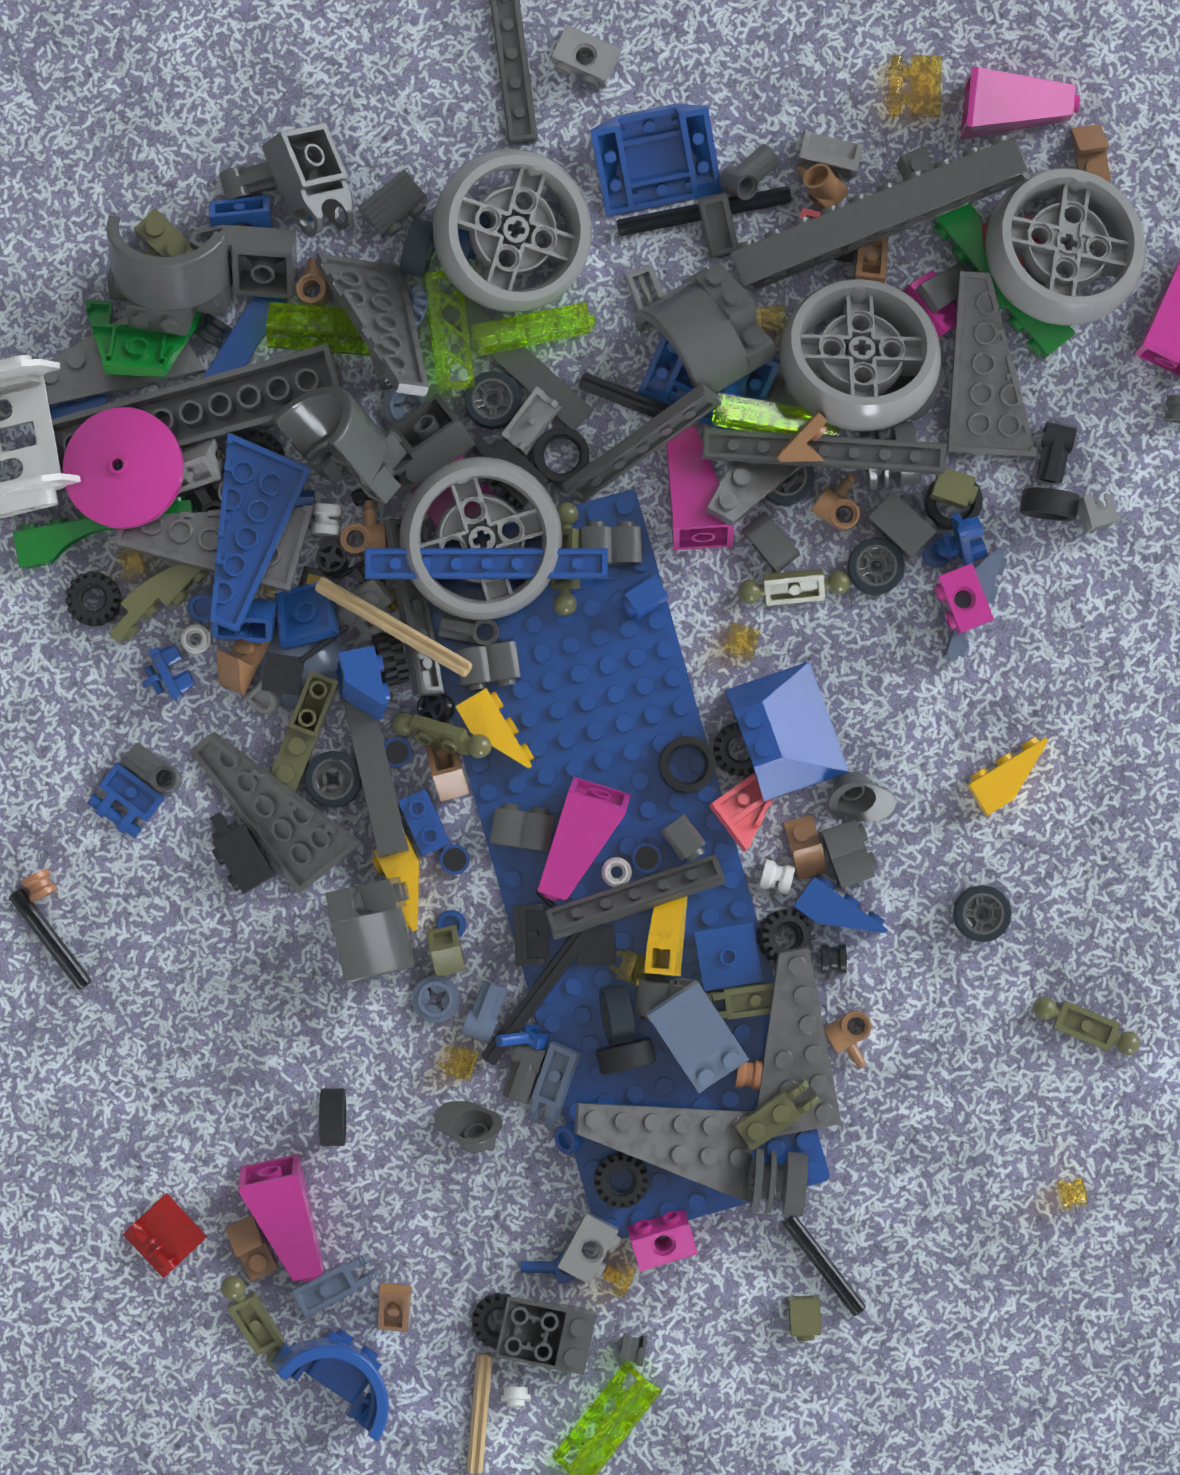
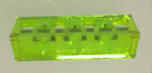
(320, 322)
(532, 329)
(438, 337)
(762, 416)
(610, 1428)

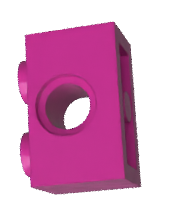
(965, 581)
(653, 1252)

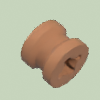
(39, 885)
(749, 1075)

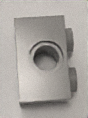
(575, 42)
(589, 1229)

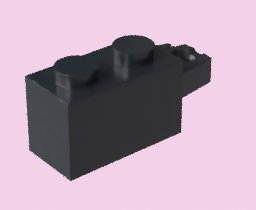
(507, 452)
(241, 854)

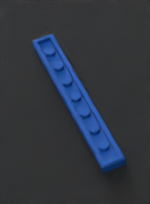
(244, 336)
(486, 563)

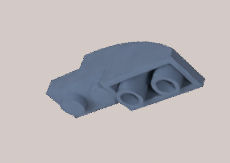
(987, 574)

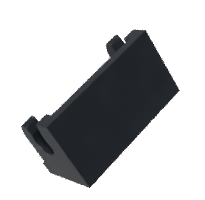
(530, 934)

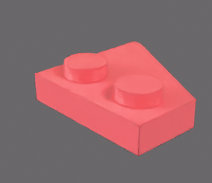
(741, 811)

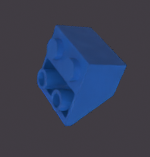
(361, 680)

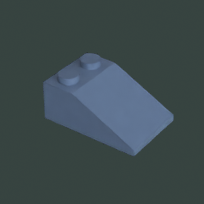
(697, 1036)

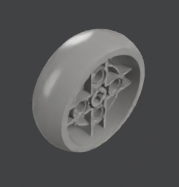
(1065, 246)
(566, 248)
(880, 313)
(494, 513)

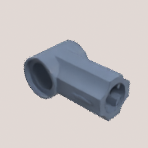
(483, 1017)

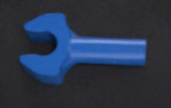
(529, 1035)
(547, 1267)

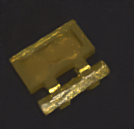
(924, 86)

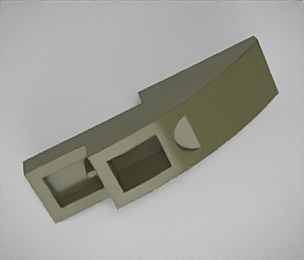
(142, 603)
(304, 729)

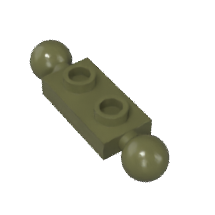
(794, 587)
(565, 602)
(442, 735)
(1086, 1025)
(252, 1318)

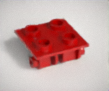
(165, 1235)

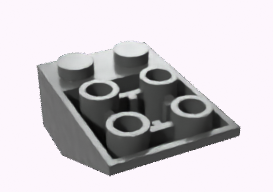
(546, 1334)

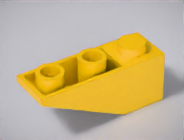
(483, 717)
(1003, 782)
(407, 867)
(666, 938)

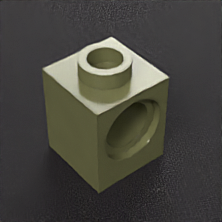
(954, 488)
(446, 950)
(804, 1317)

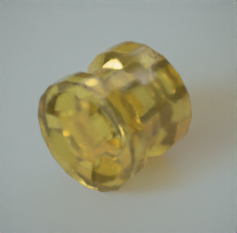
(1072, 1193)

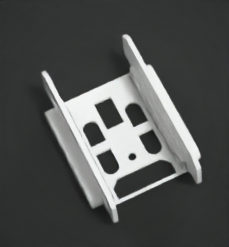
(25, 389)

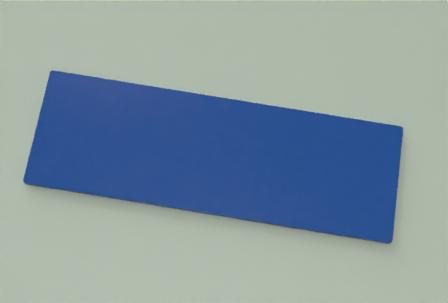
(601, 707)

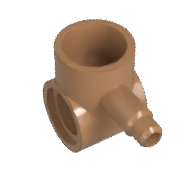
(822, 185)
(313, 277)
(833, 500)
(373, 533)
(843, 1040)

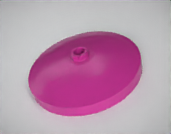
(149, 473)

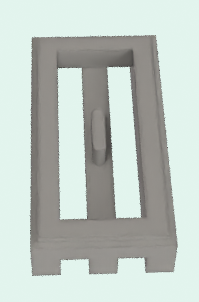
(639, 273)

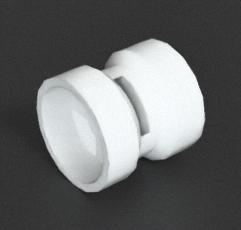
(326, 520)
(776, 876)

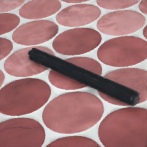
(691, 213)
(539, 991)

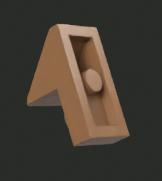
(1090, 150)
(872, 261)
(797, 447)
(240, 666)
(805, 847)
(251, 1248)
(394, 1307)

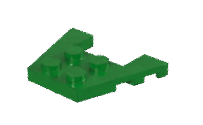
(132, 349)

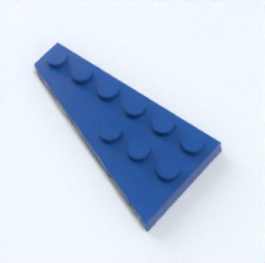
(254, 512)

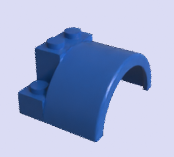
(343, 1370)

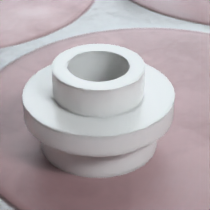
(186, 639)
(623, 864)
(515, 1396)

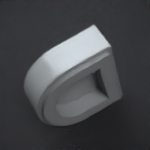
(263, 701)

